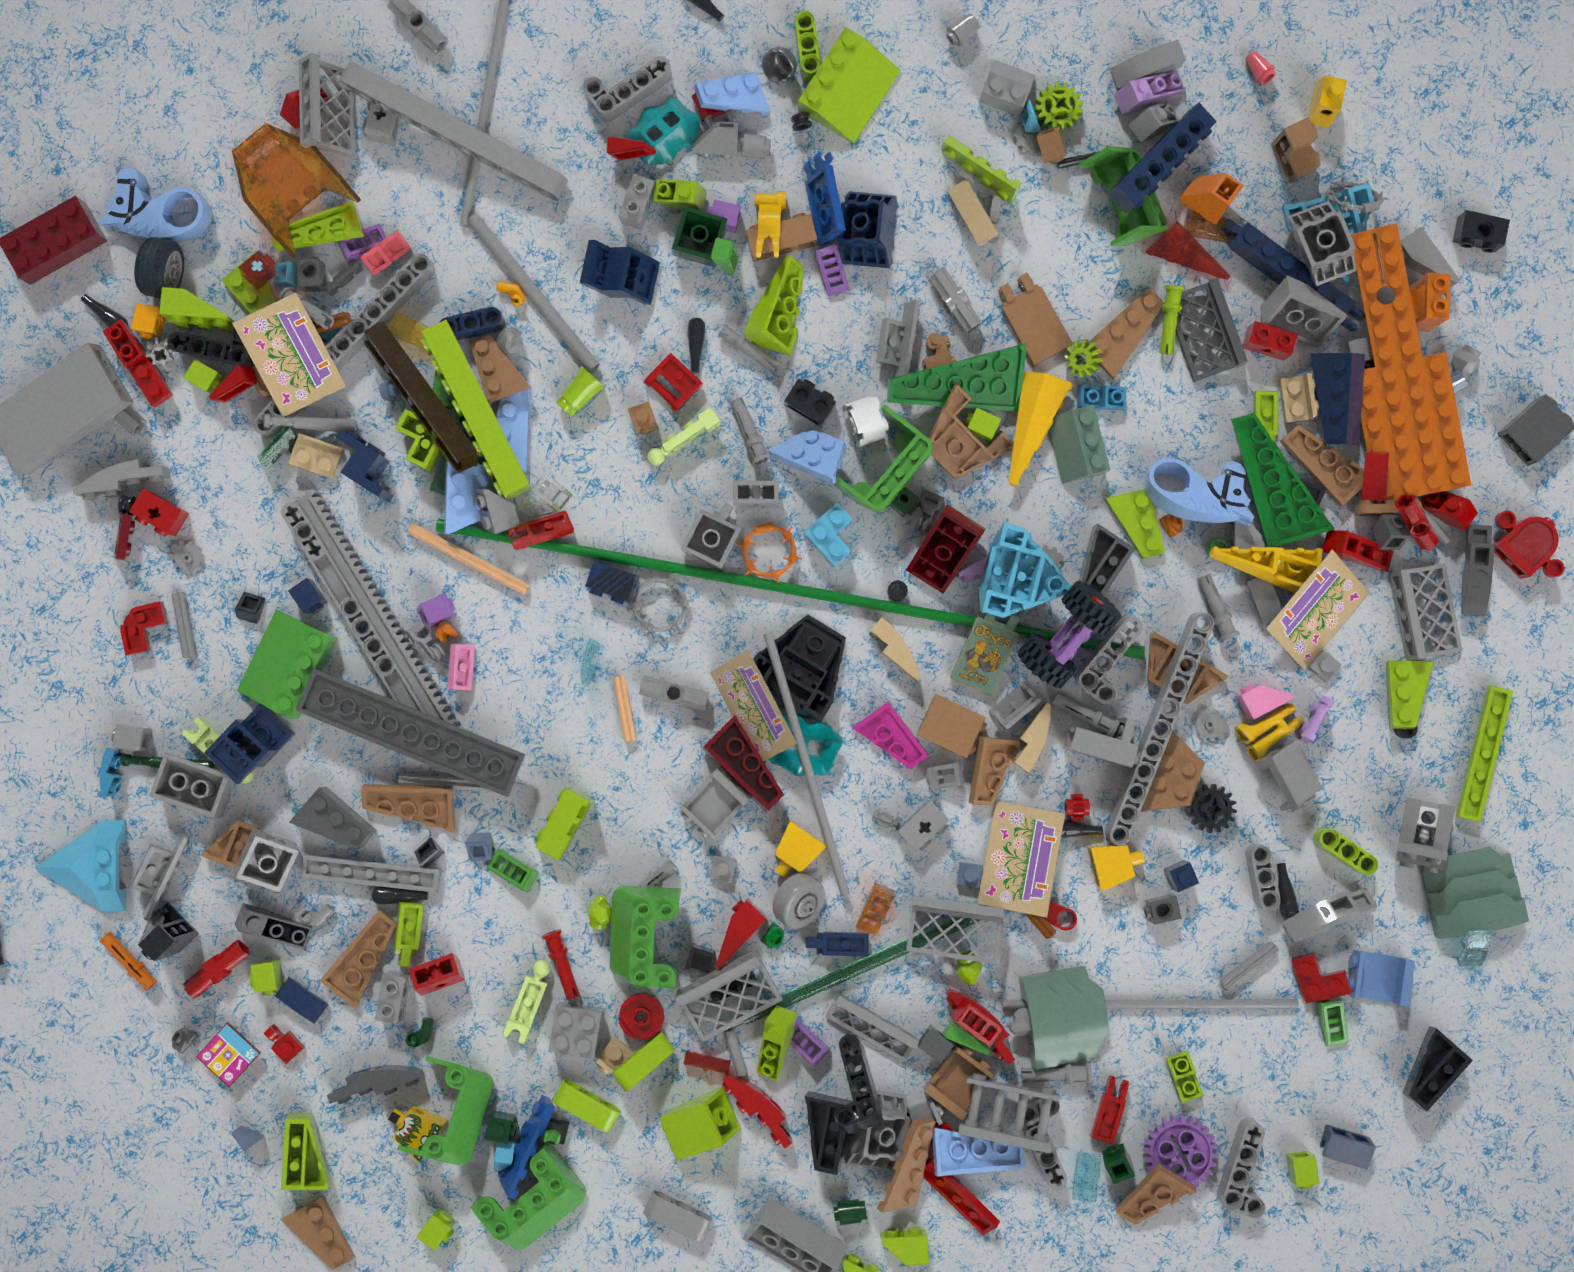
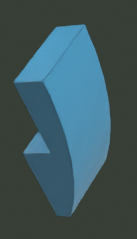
(1102, 398)
(109, 779)

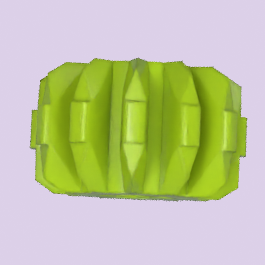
(1076, 360)

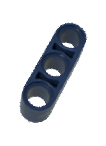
(482, 327)

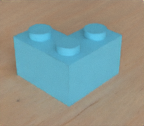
(825, 532)

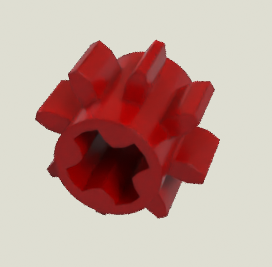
(1077, 807)

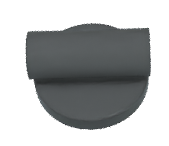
(183, 1039)

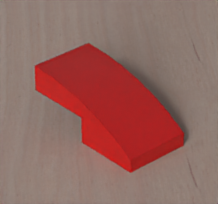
(1375, 476)

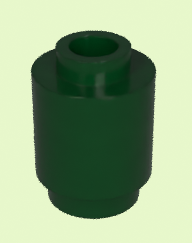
(850, 1211)

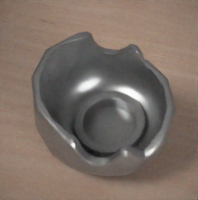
(779, 64)

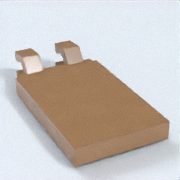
(1034, 320)

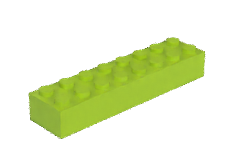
(472, 403)

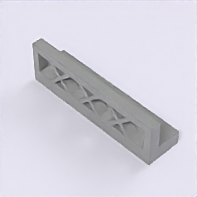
(877, 1021)

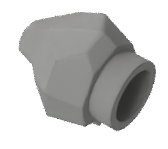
(510, 341)
(1465, 360)
(1020, 1024)

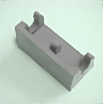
(1014, 706)

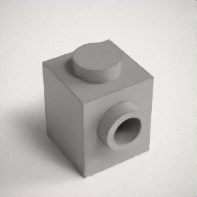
(130, 738)

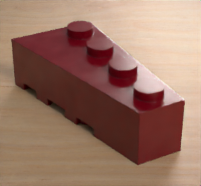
(742, 762)

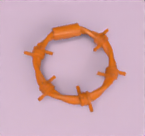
(768, 527)

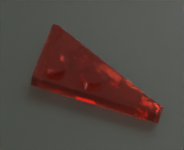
(1182, 248)

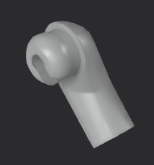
(314, 918)

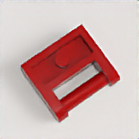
(679, 377)

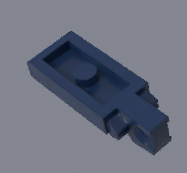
(839, 943)

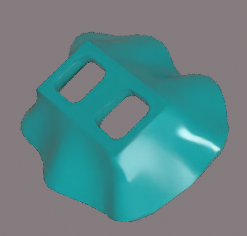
(673, 138)
(822, 763)

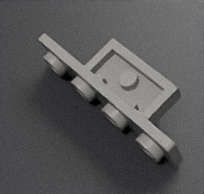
(898, 338)
(156, 870)

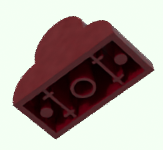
(945, 548)

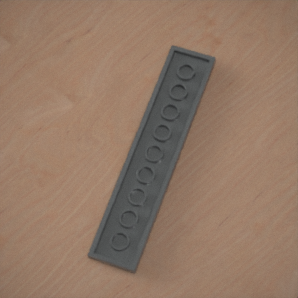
(411, 732)

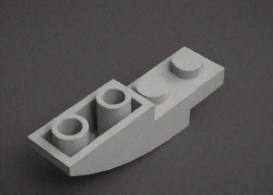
(115, 478)
(1328, 913)

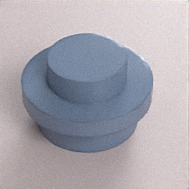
(388, 391)

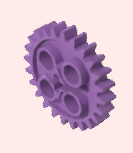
(1198, 1142)

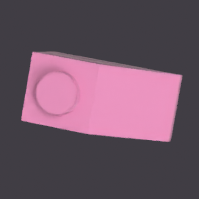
(1260, 699)

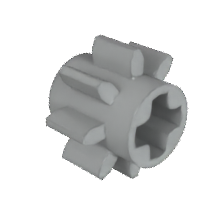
(157, 346)

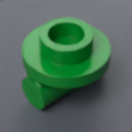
(773, 936)

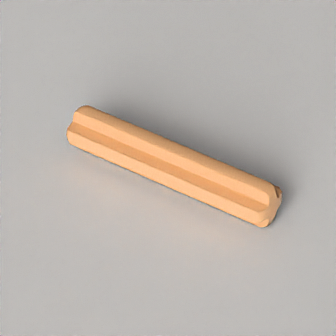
(624, 708)

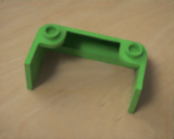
(1108, 169)
(914, 451)
(466, 1119)

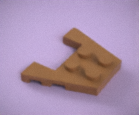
(955, 445)

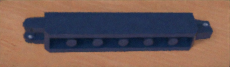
(1278, 263)

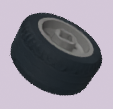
(158, 266)

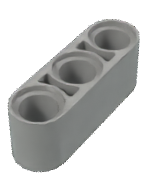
(1270, 885)
(677, 1216)

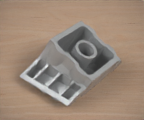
(1323, 242)
(880, 1144)

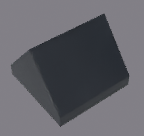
(428, 852)

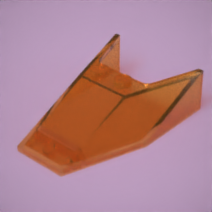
(282, 178)

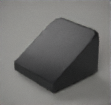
(250, 607)

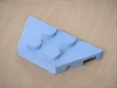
(812, 453)
(460, 496)

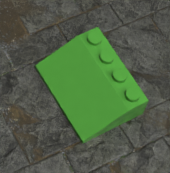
(285, 663)

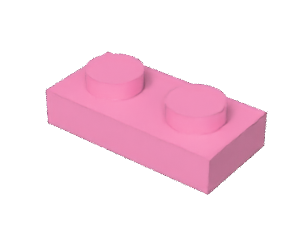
(461, 667)

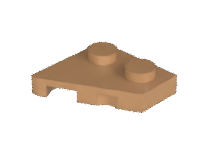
(230, 844)

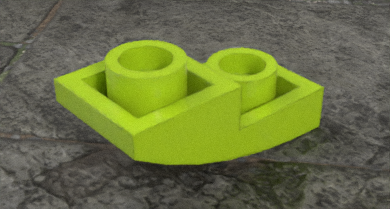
(1184, 1076)

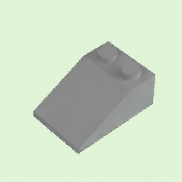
(1302, 311)

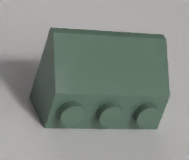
(1078, 445)

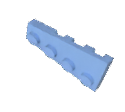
(514, 422)
(966, 1154)

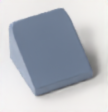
(479, 846)
(246, 1137)

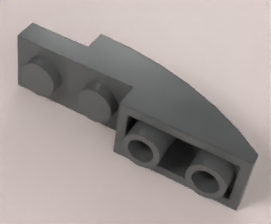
(1478, 570)
(382, 1078)

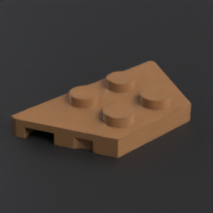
(1160, 656)
(1175, 777)

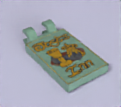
(985, 652)

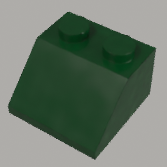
(697, 235)

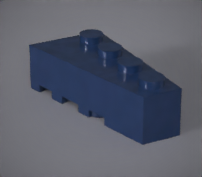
(1339, 395)

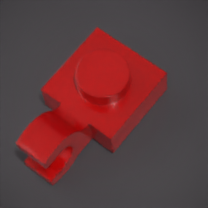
(286, 1045)

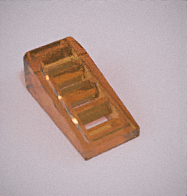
(1204, 234)
(883, 891)

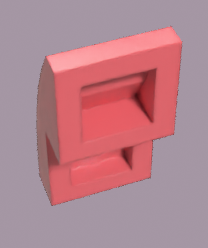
(385, 252)

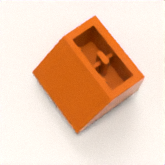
(1211, 195)

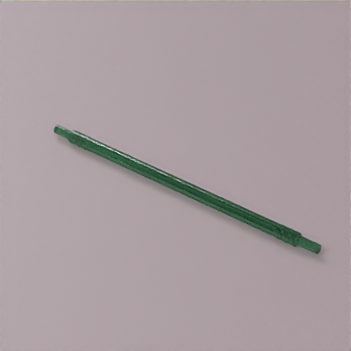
(857, 968)

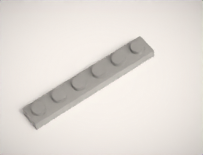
(370, 873)

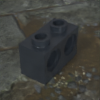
(806, 407)

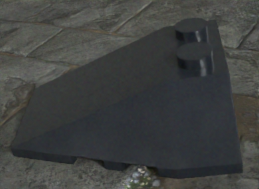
(811, 666)

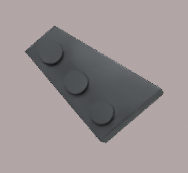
(333, 819)

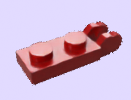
(541, 530)
(1109, 1112)

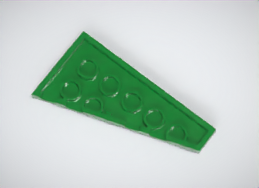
(989, 379)
(1279, 495)

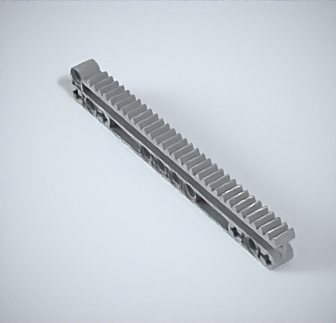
(348, 584)

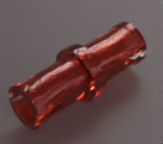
(707, 1062)

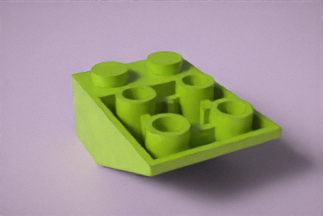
(188, 310)

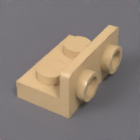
(1298, 398)
(613, 1056)

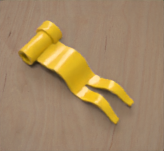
(769, 219)

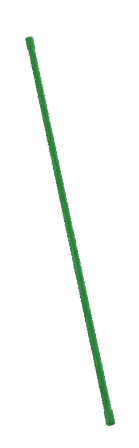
(1133, 651)

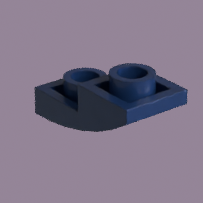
(301, 1000)

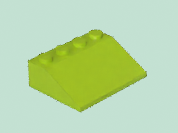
(848, 86)

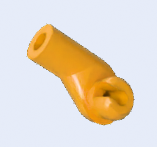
(513, 290)

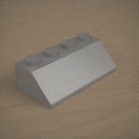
(794, 1240)

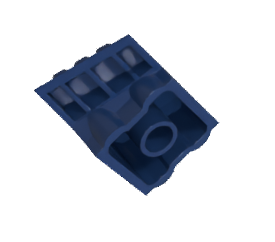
(869, 229)

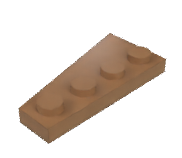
(1125, 331)
(413, 803)

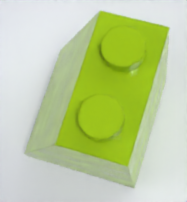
(700, 1124)

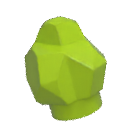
(599, 912)
(968, 970)

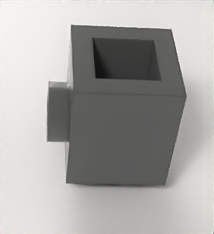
(1390, 532)

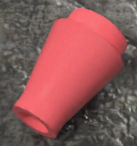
(1260, 67)

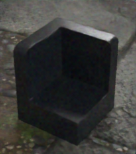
(699, 958)

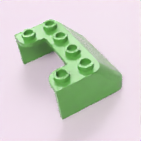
(633, 934)
(538, 1208)

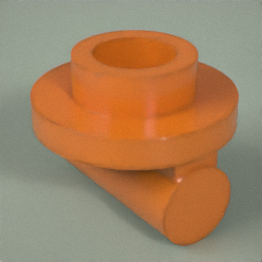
(1171, 524)
(444, 631)

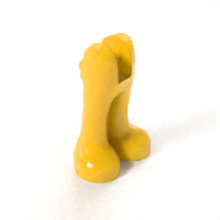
(1249, 733)

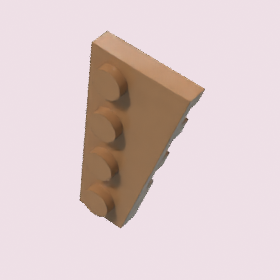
(1325, 464)
(356, 965)
(909, 1168)

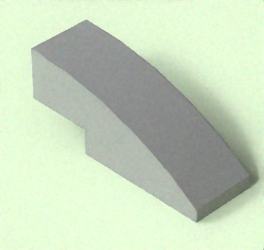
(1149, 63)

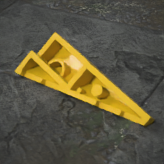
(1039, 402)
(1272, 564)

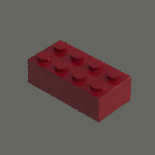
(52, 240)

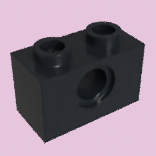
(1493, 229)

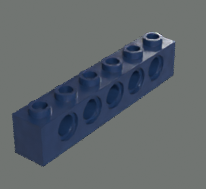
(1185, 133)

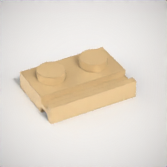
(315, 456)

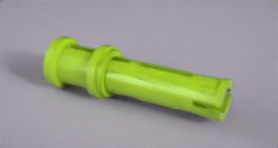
(1171, 308)

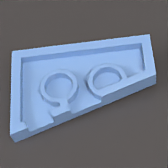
(733, 92)

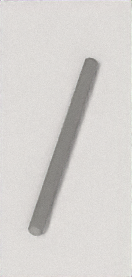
(533, 292)

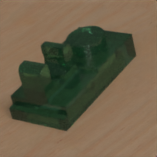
(272, 451)

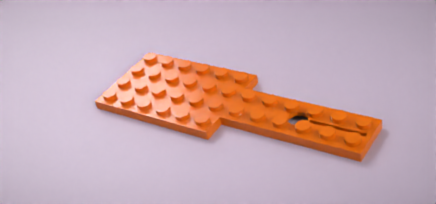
(1406, 396)

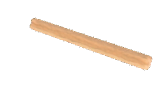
(468, 558)

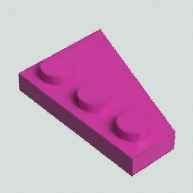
(890, 733)

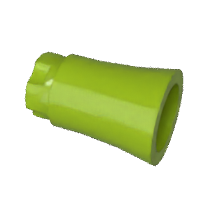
(579, 392)

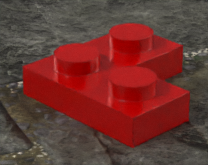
(1318, 986)

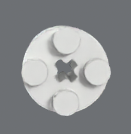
(865, 421)

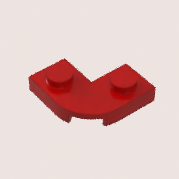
(135, 624)

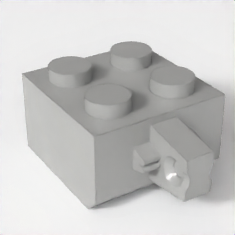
(712, 537)

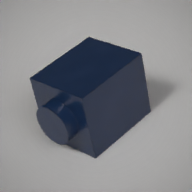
(308, 596)
(1181, 876)

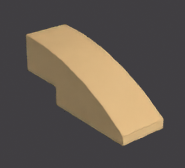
(972, 212)
(896, 648)
(1033, 738)

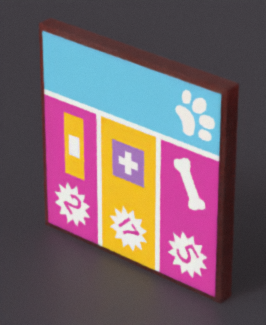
(228, 1054)

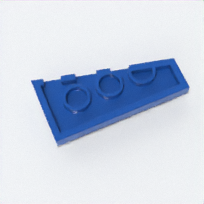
(526, 1145)

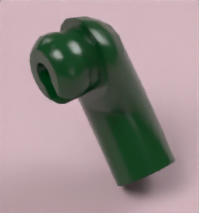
(422, 1035)

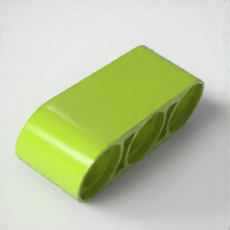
(807, 36)
(1355, 855)
(643, 1061)
(586, 1105)

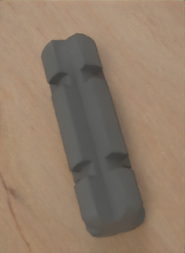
(343, 277)

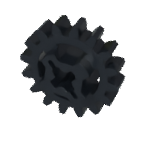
(1210, 817)

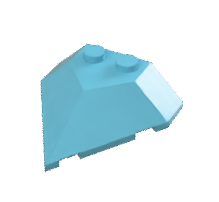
(1354, 220)
(1018, 574)
(92, 866)

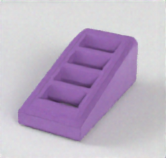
(828, 251)
(355, 255)
(824, 1049)

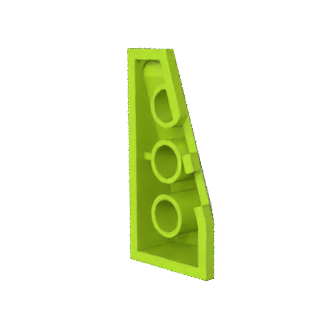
(774, 316)

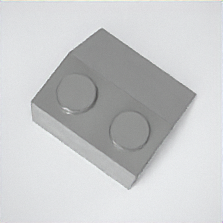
(1007, 88)

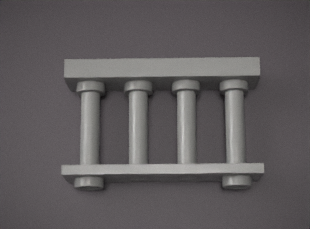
(994, 1130)

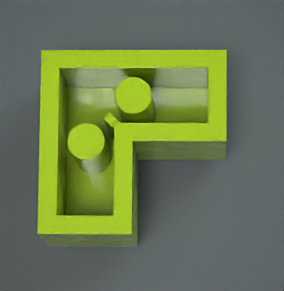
(423, 451)

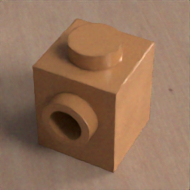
(1052, 145)
(643, 418)

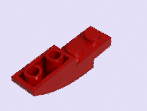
(134, 358)
(1001, 1050)
(753, 1100)

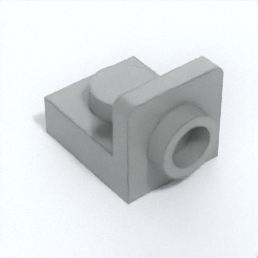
(926, 1109)

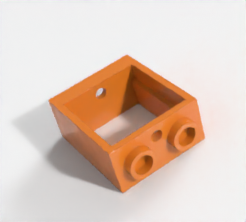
(1428, 293)

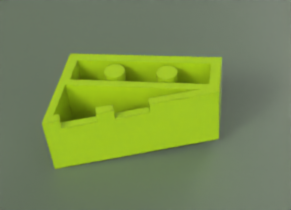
(563, 822)
(303, 1155)

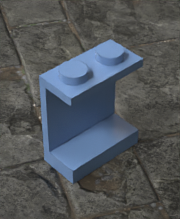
(1381, 977)

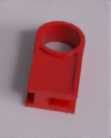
(1054, 910)

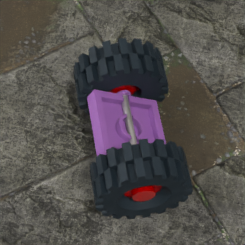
(1052, 657)

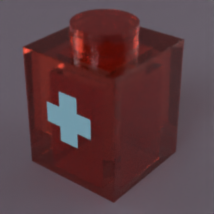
(258, 269)

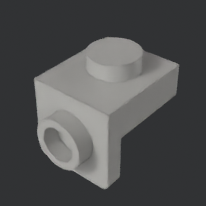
(944, 776)

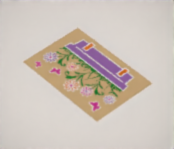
(289, 354)
(1318, 610)
(753, 705)
(1021, 859)

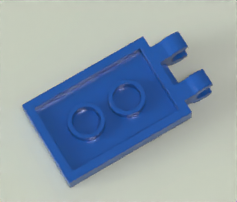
(824, 199)

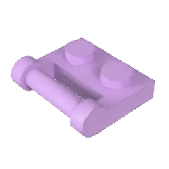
(1318, 711)

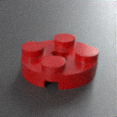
(628, 1014)

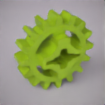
(1053, 98)

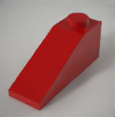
(1357, 550)
(742, 925)

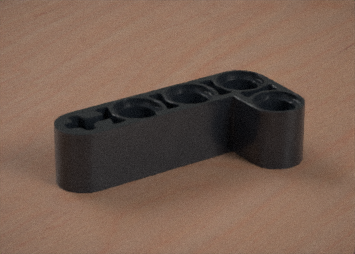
(212, 348)
(856, 1081)

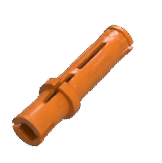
(128, 961)

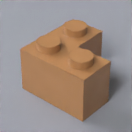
(1295, 149)

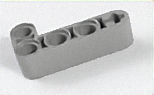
(629, 85)
(1112, 654)
(1031, 1124)
(1246, 1165)

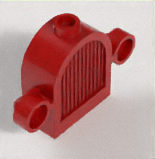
(1528, 545)

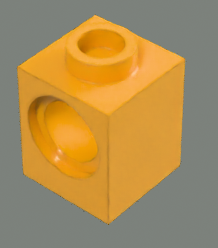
(147, 321)

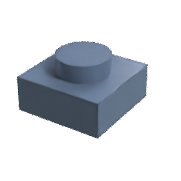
(969, 874)

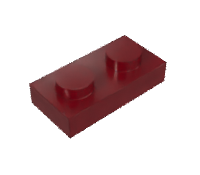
(125, 528)

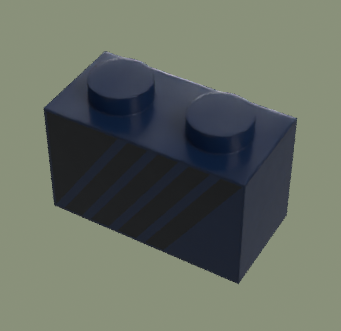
(612, 582)

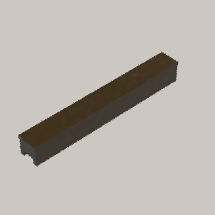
(421, 398)

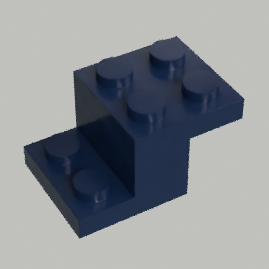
(619, 272)
(365, 465)
(249, 743)

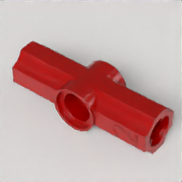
(1417, 522)
(216, 969)

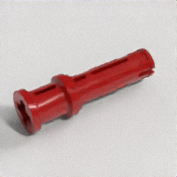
(558, 953)

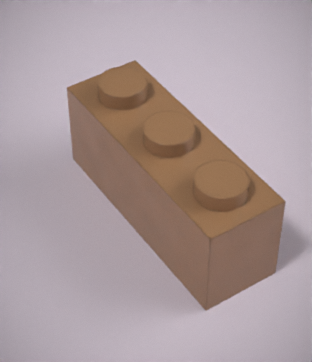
(794, 236)

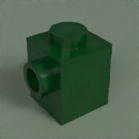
(905, 502)
(501, 1127)
(1118, 1163)

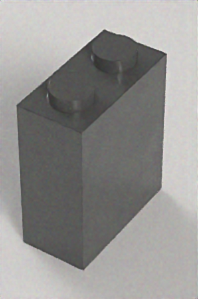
(1537, 429)

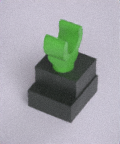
(556, 1132)

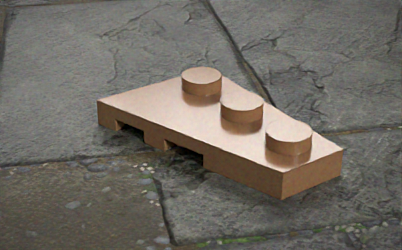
(496, 370)
(990, 765)
(1152, 1193)
(320, 1232)

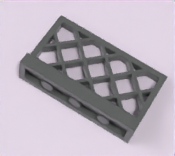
(1226, 329)

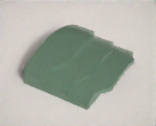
(1474, 894)
(1064, 1016)

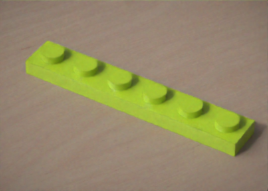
(1484, 753)

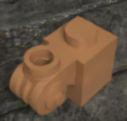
(939, 345)

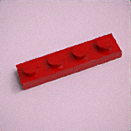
(961, 1199)

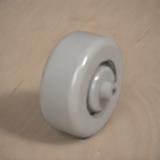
(798, 901)

